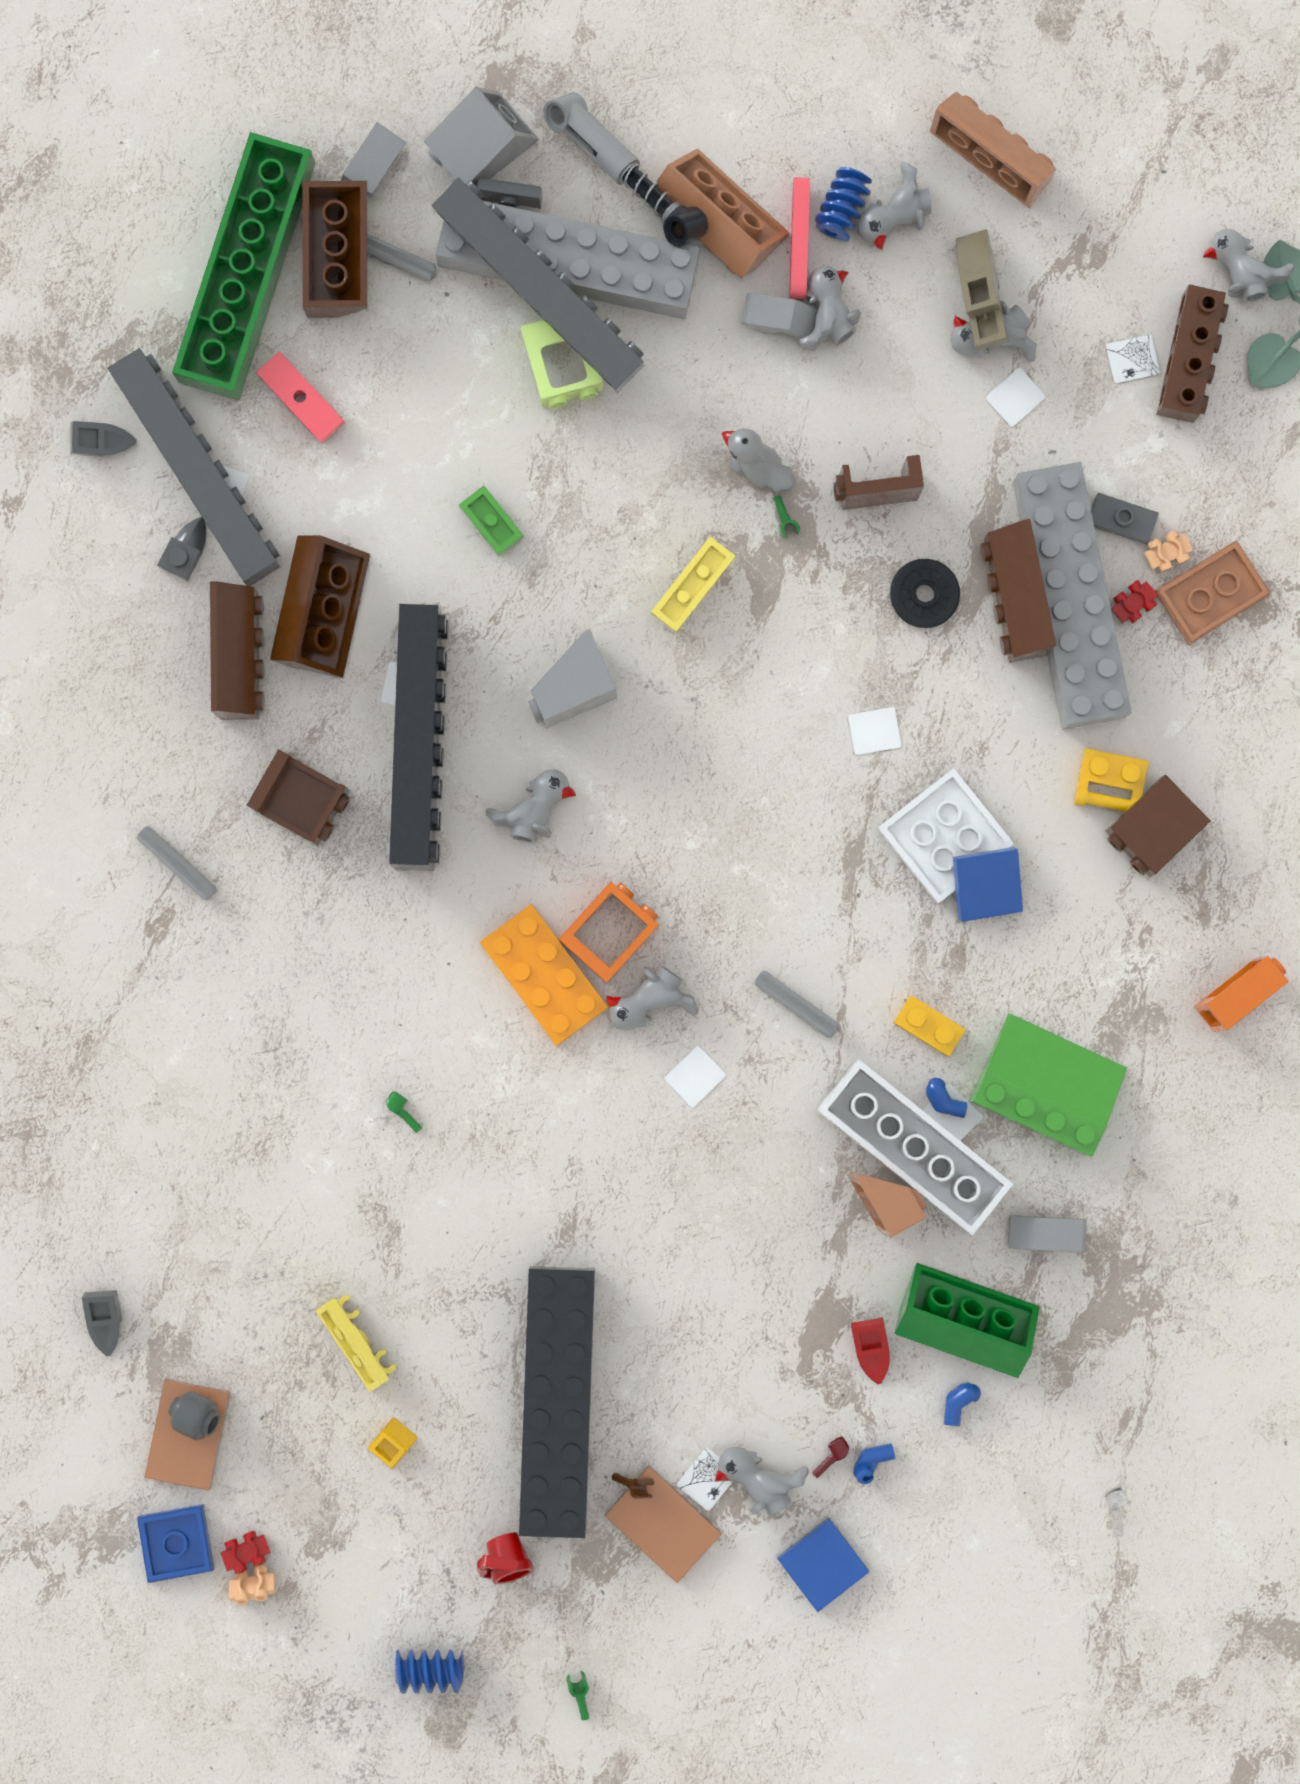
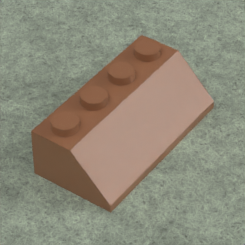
(992, 148)
(737, 225)
(888, 1203)

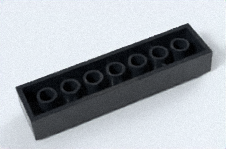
(417, 737)
(557, 1402)

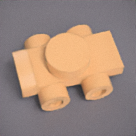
(1163, 554)
(252, 1587)

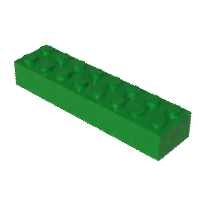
(244, 266)

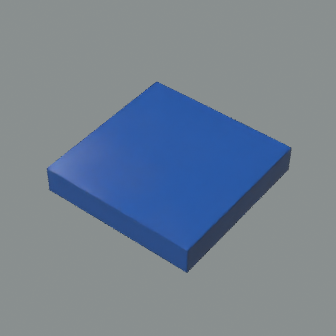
(987, 884)
(175, 1543)
(823, 1564)

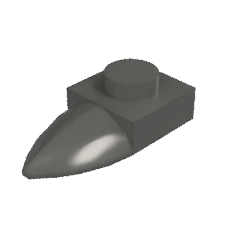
(98, 439)
(184, 550)
(102, 1319)

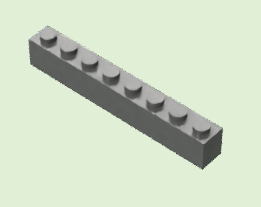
(538, 285)
(193, 466)

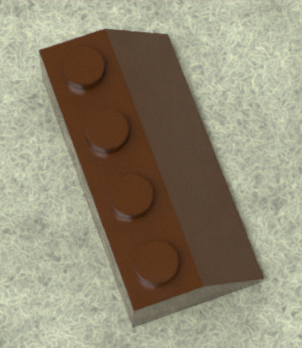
(334, 248)
(1018, 591)
(320, 605)
(235, 651)

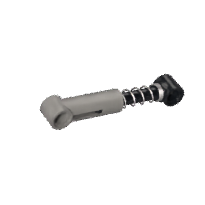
(572, 117)

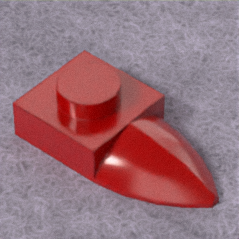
(872, 1348)

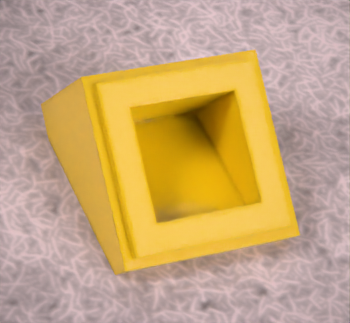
(392, 1443)

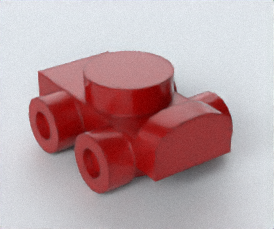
(1129, 606)
(251, 1551)

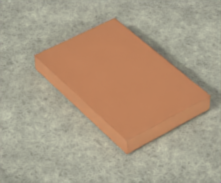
(1212, 592)
(177, 1457)
(664, 1526)

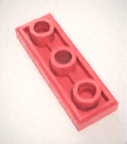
(289, 384)

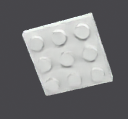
(938, 826)

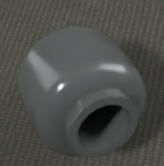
(194, 1415)

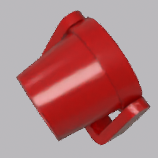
(505, 1560)

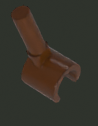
(637, 1485)

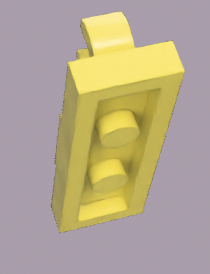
(693, 584)
(354, 1343)

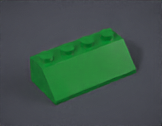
(968, 1320)

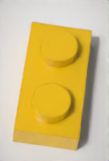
(929, 1026)

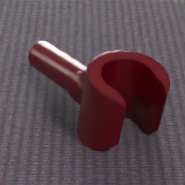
(839, 1450)

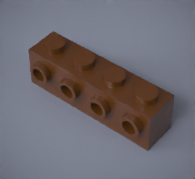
(1191, 354)

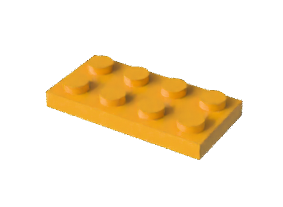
(543, 975)

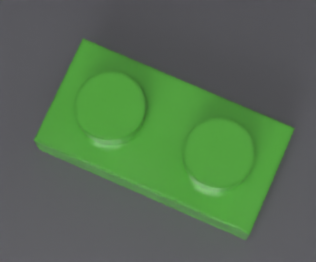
(491, 521)

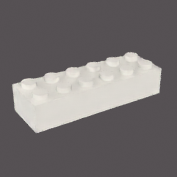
(914, 1147)

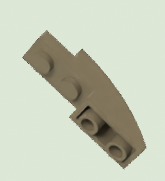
(980, 290)

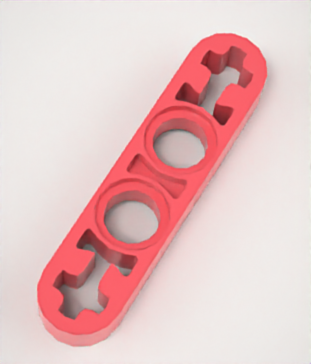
(799, 238)

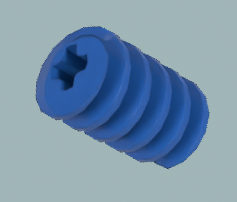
(841, 203)
(429, 1671)

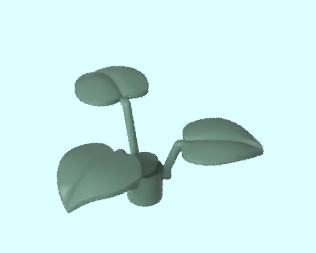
(1270, 357)

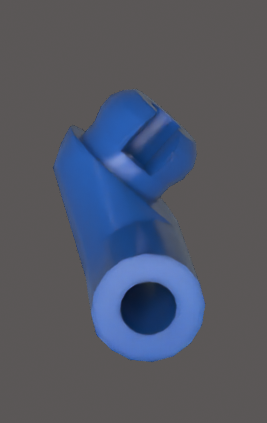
(941, 1100)
(958, 1399)
(868, 1461)

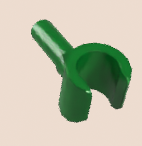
(784, 517)
(395, 1104)
(579, 1691)

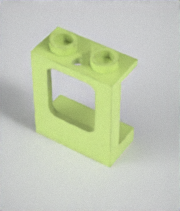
(535, 338)

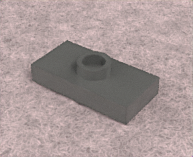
(510, 193)
(1123, 518)

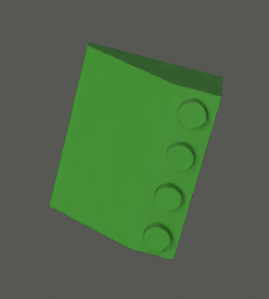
(1049, 1085)

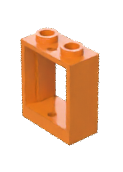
(624, 895)
(1242, 993)

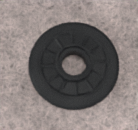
(929, 573)

